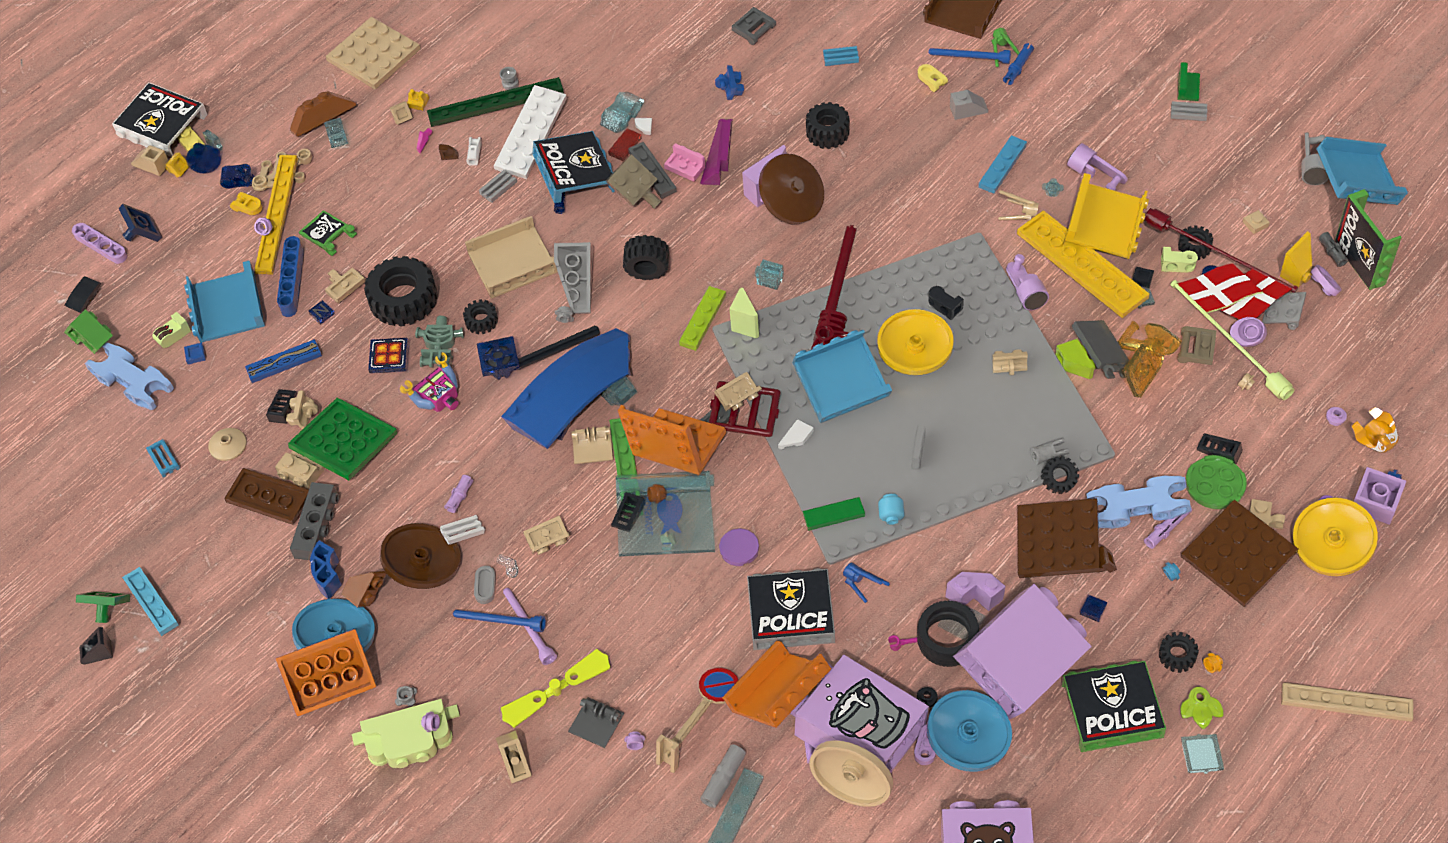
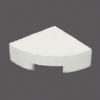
(644, 125)

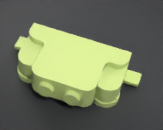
(401, 739)

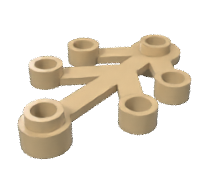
(262, 181)

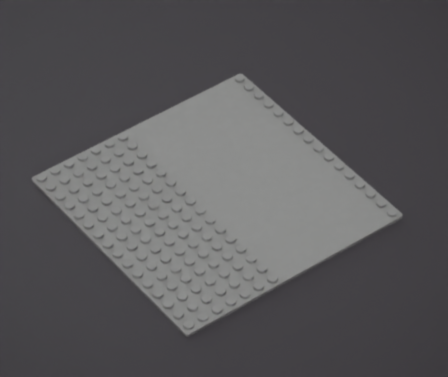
(974, 419)

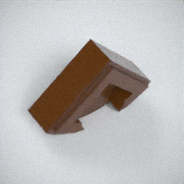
(448, 152)

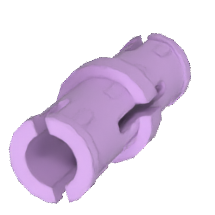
(458, 493)

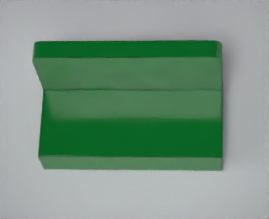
(1188, 84)

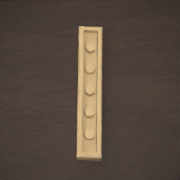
(1347, 702)

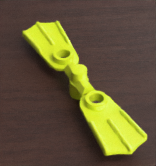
(524, 707)

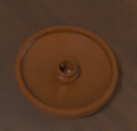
(791, 188)
(419, 556)

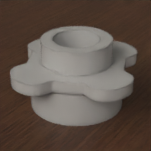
(564, 314)
(403, 691)

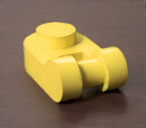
(927, 73)

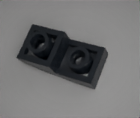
(82, 293)

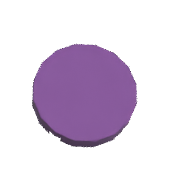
(739, 547)

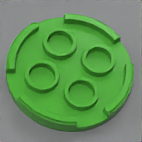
(1215, 482)

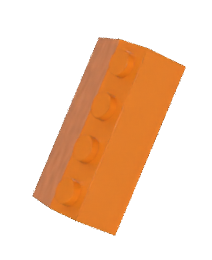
(326, 672)

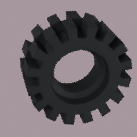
(1200, 250)
(480, 308)
(1064, 464)
(1182, 642)

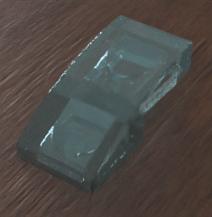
(335, 132)

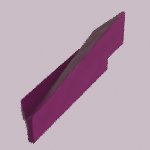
(719, 154)

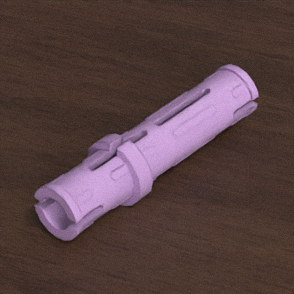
(1162, 530)

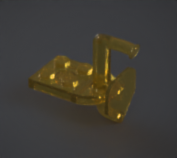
(1147, 355)

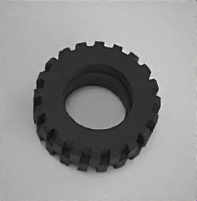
(398, 273)

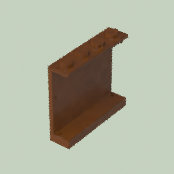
(961, 16)

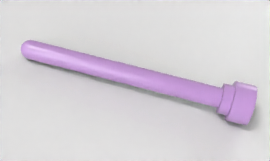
(546, 654)

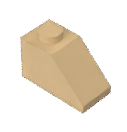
(513, 757)

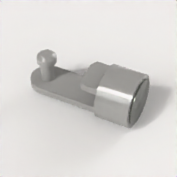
(1312, 166)

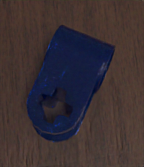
(235, 176)

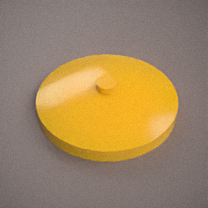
(915, 342)
(1335, 536)

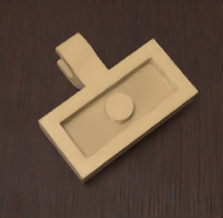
(343, 285)
(1262, 510)

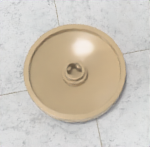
(851, 773)

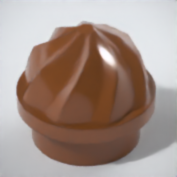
(656, 493)

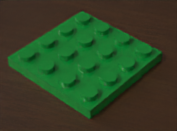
(342, 438)

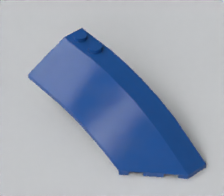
(569, 386)

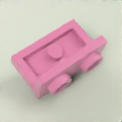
(685, 162)

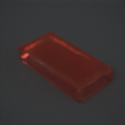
(626, 140)

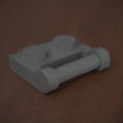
(750, 21)

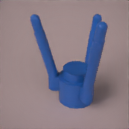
(855, 574)

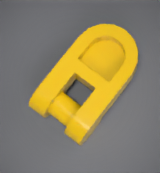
(250, 206)

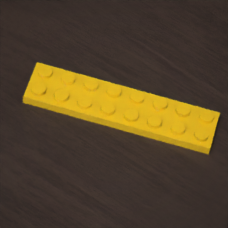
(1083, 265)

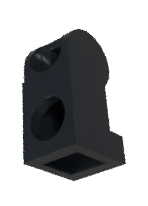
(944, 302)

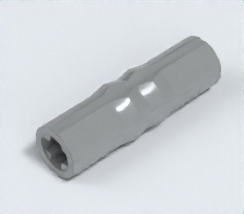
(723, 775)

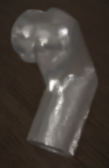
(511, 565)

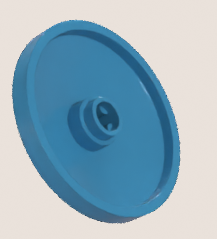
(329, 619)
(969, 731)

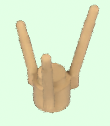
(1029, 207)

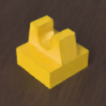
(417, 100)
(177, 165)

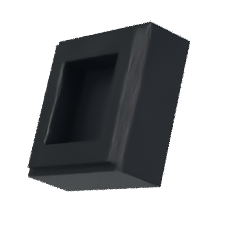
(1143, 277)

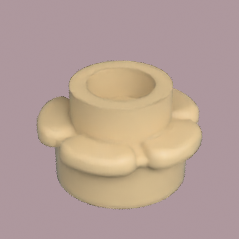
(1246, 382)

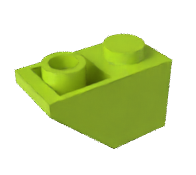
(1075, 359)

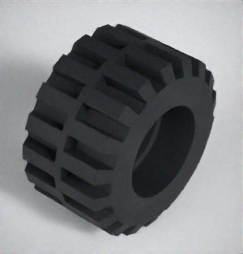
(824, 115)
(646, 257)

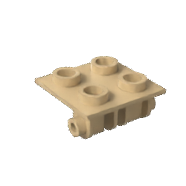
(592, 445)

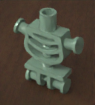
(438, 339)

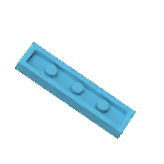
(150, 601)

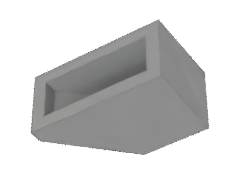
(967, 104)

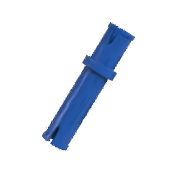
(1016, 67)

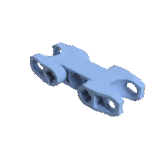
(138, 383)
(1142, 501)

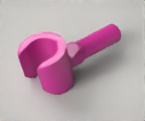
(897, 646)

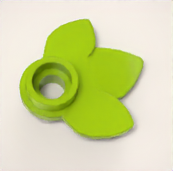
(1201, 710)

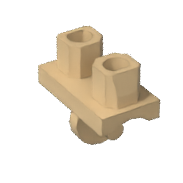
(1009, 361)
(303, 409)

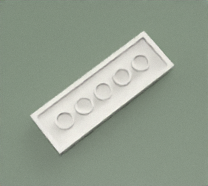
(532, 125)

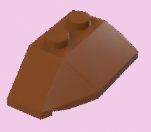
(319, 110)

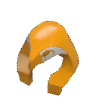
(1379, 433)

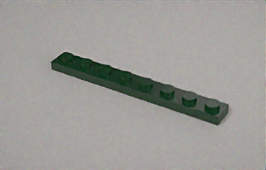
(488, 103)

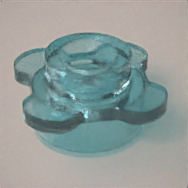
(1052, 188)

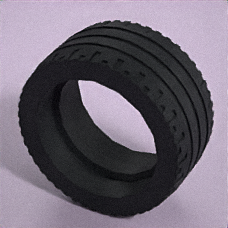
(940, 611)

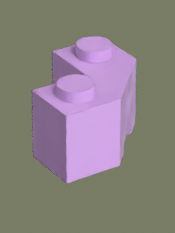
(976, 586)

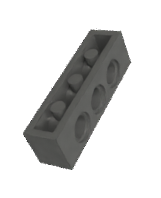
(312, 511)

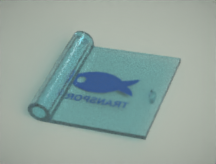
(674, 525)

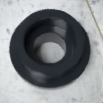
(927, 691)

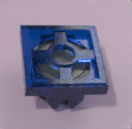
(498, 357)

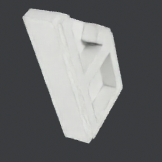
(796, 435)

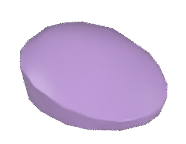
(1248, 331)

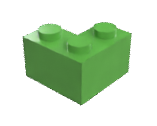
(88, 331)

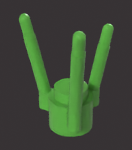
(1002, 38)

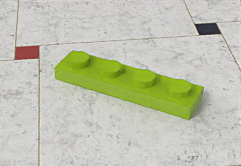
(702, 318)

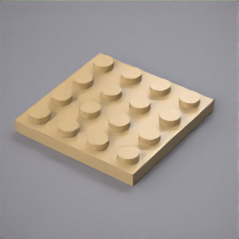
(373, 52)

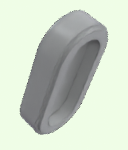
(484, 585)

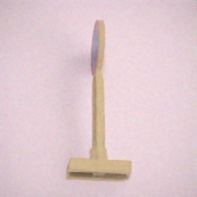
(712, 687)

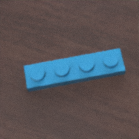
(1002, 164)

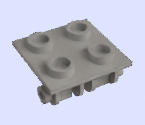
(1286, 310)

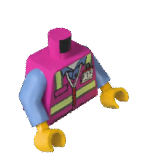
(436, 389)

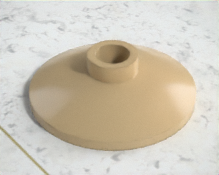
(230, 449)

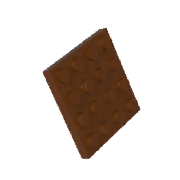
(1058, 538)
(1239, 553)

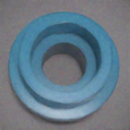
(1171, 571)

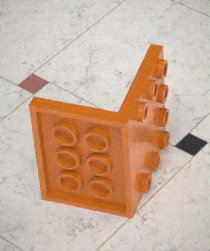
(671, 438)

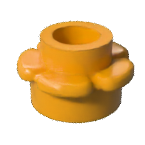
(1213, 663)

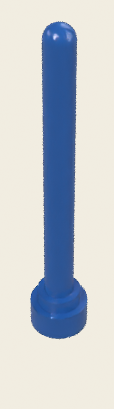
(1004, 56)
(536, 623)

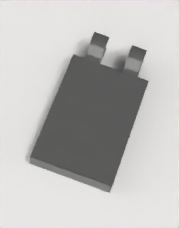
(1101, 346)

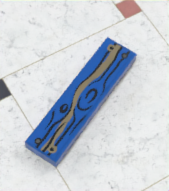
(283, 361)

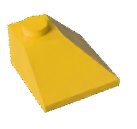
(1298, 262)

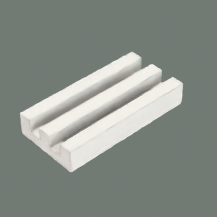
(460, 527)

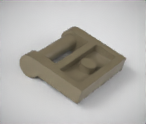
(1203, 347)

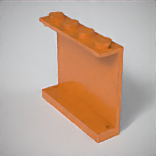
(775, 685)

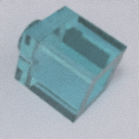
(769, 274)

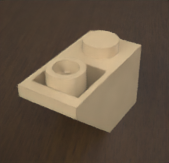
(151, 160)

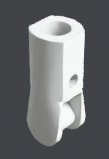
(474, 151)

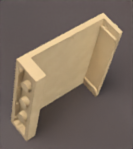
(510, 257)

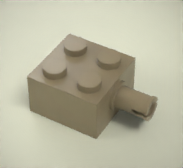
(633, 182)

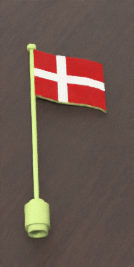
(1219, 290)

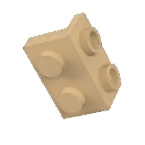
(736, 391)
(546, 535)

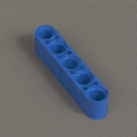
(290, 276)

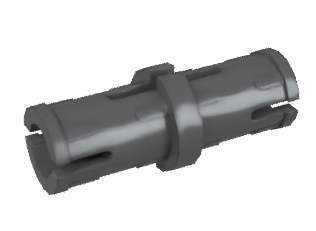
(1333, 249)

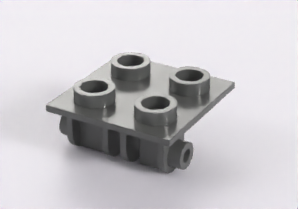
(595, 722)

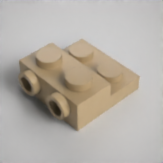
(298, 469)

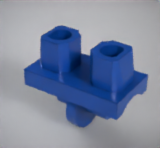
(728, 83)

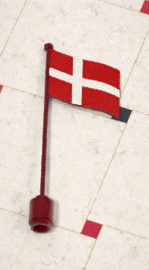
(1249, 307)

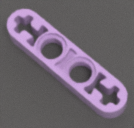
(99, 243)

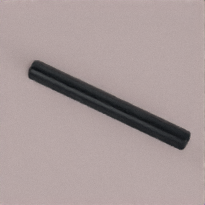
(558, 346)

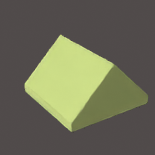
(743, 316)

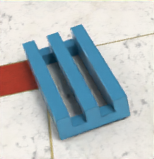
(840, 56)
(168, 468)

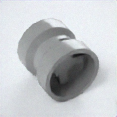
(509, 78)

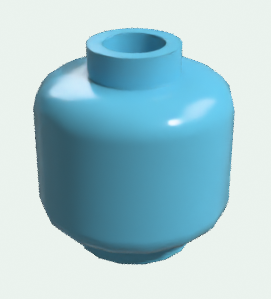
(891, 509)

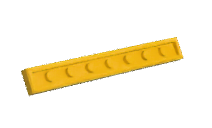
(276, 214)

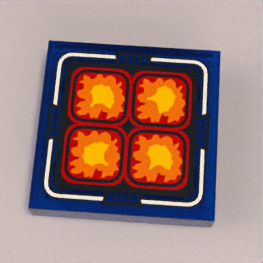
(388, 355)

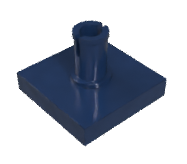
(138, 224)

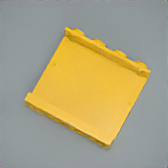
(1106, 219)

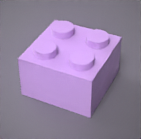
(1379, 494)

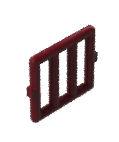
(750, 428)

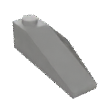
(575, 270)

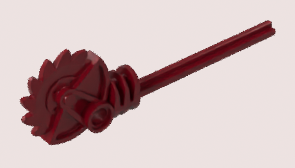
(831, 322)

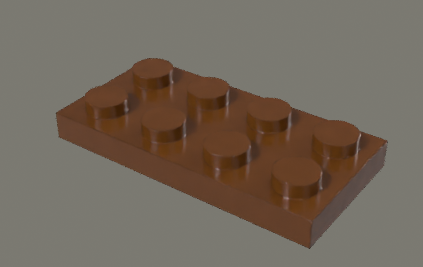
(267, 496)

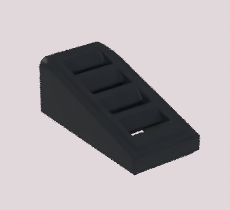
(280, 417)
(1230, 445)
(628, 499)

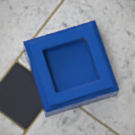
(194, 353)

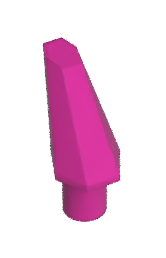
(423, 139)

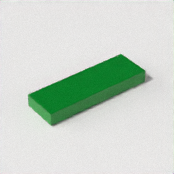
(833, 513)

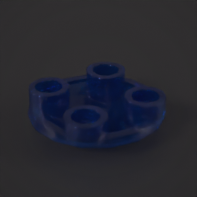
(203, 158)

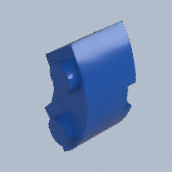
(323, 566)

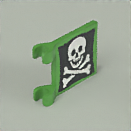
(324, 230)

